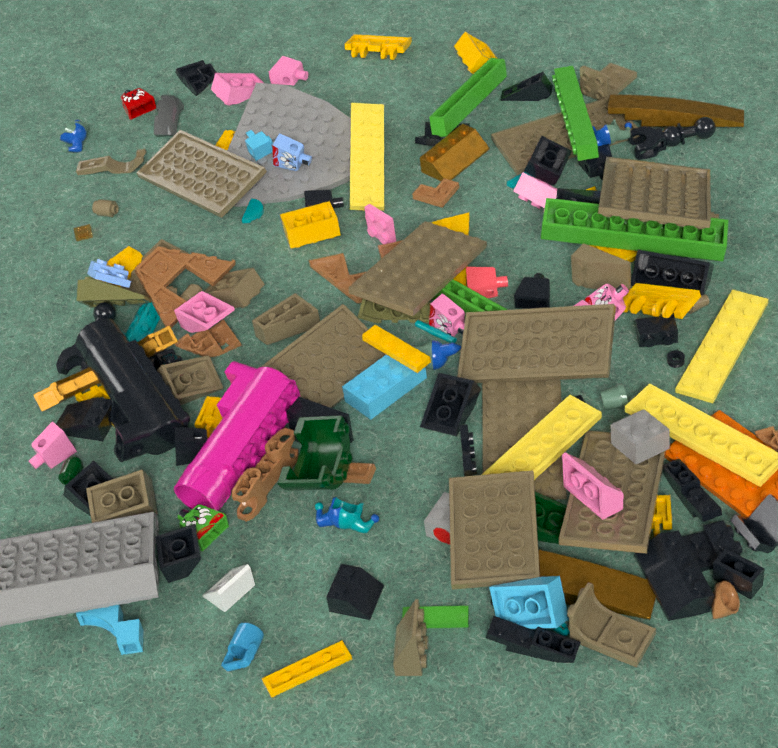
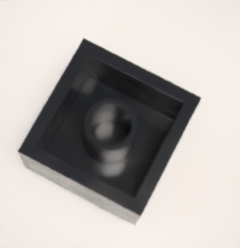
(548, 161)

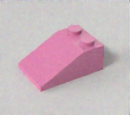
(234, 87)
(202, 312)

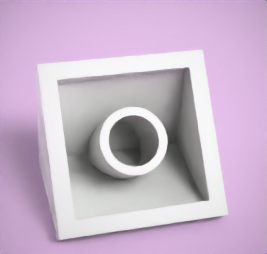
(231, 587)

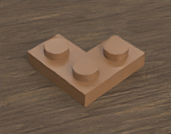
(436, 196)

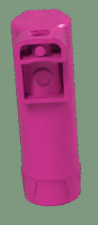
(251, 414)

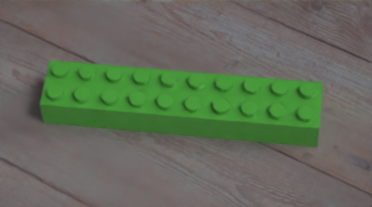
(582, 224)

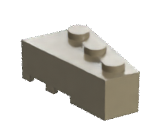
(285, 320)

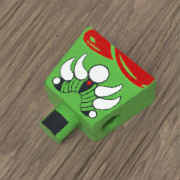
(208, 523)

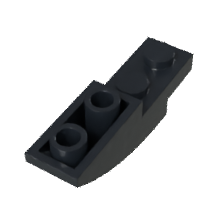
(690, 492)
(532, 643)

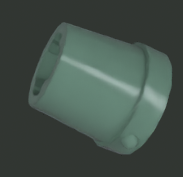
(614, 397)

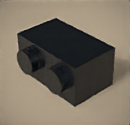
(656, 331)
(740, 572)

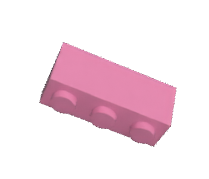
(534, 190)
(591, 487)

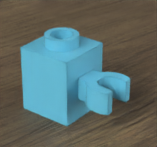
(258, 144)

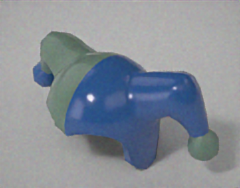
(611, 133)
(74, 134)
(438, 352)

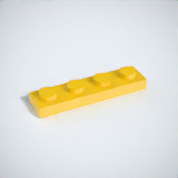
(396, 348)

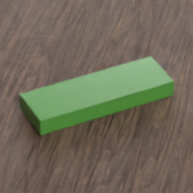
(444, 616)

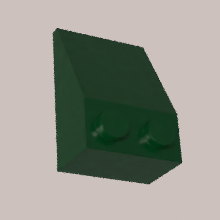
(549, 518)

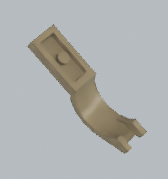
(108, 164)

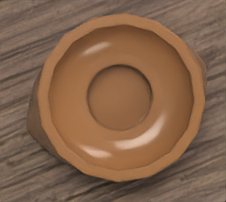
(725, 600)

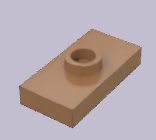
(360, 473)

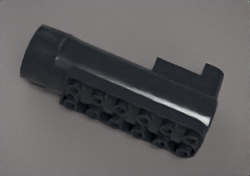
(141, 401)

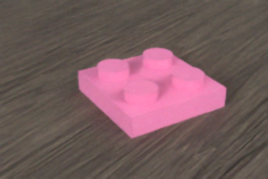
(379, 225)

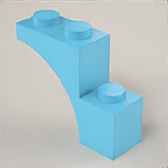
(128, 633)

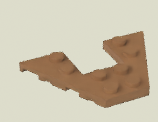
(164, 266)
(335, 270)

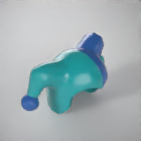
(344, 516)

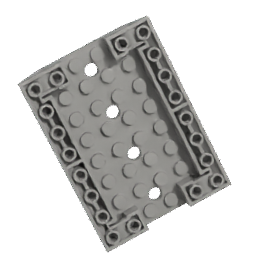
(74, 577)

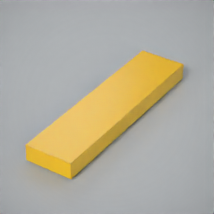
(306, 668)

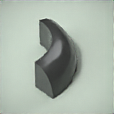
(168, 112)

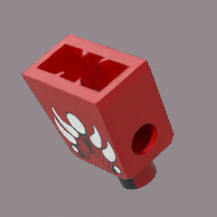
(137, 102)

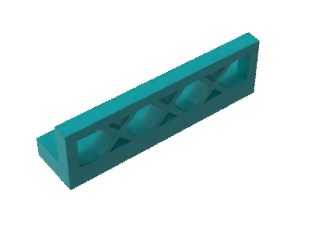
(143, 322)

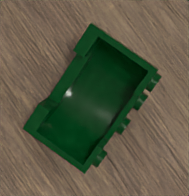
(323, 455)

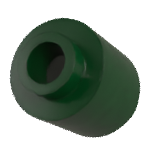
(71, 467)

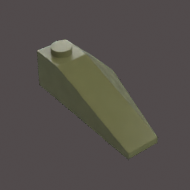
(92, 292)
(375, 313)

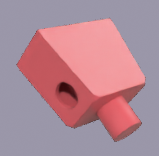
(484, 281)

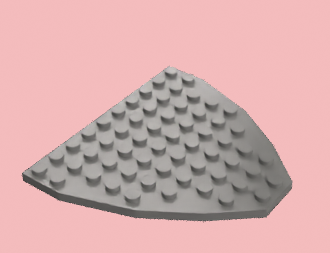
(304, 119)

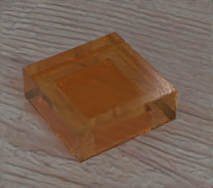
(83, 232)

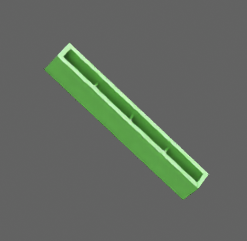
(468, 97)

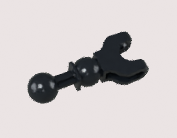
(655, 140)
(71, 356)

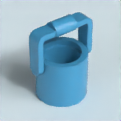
(242, 646)

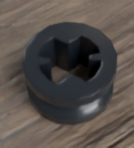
(676, 363)

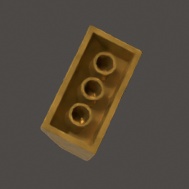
(453, 153)

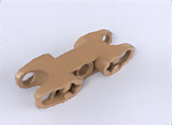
(258, 481)

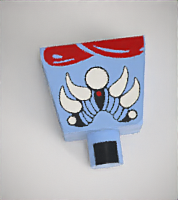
(289, 153)

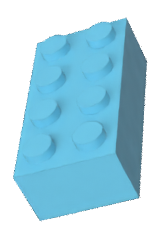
(381, 386)

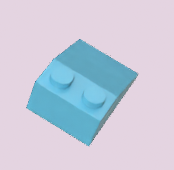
(531, 602)

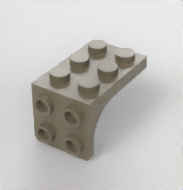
(606, 82)
(606, 630)

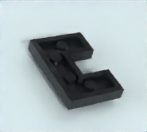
(468, 451)

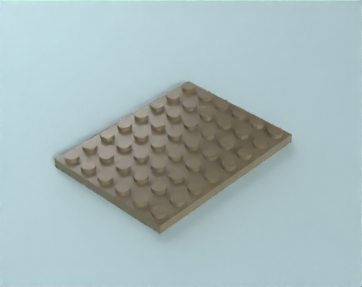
(656, 192)

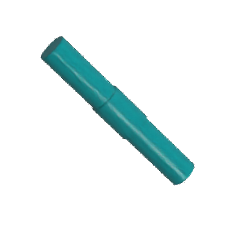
(435, 332)

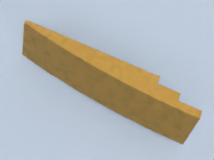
(671, 111)
(612, 588)

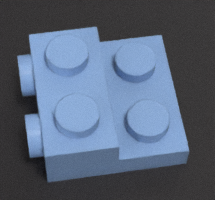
(111, 274)

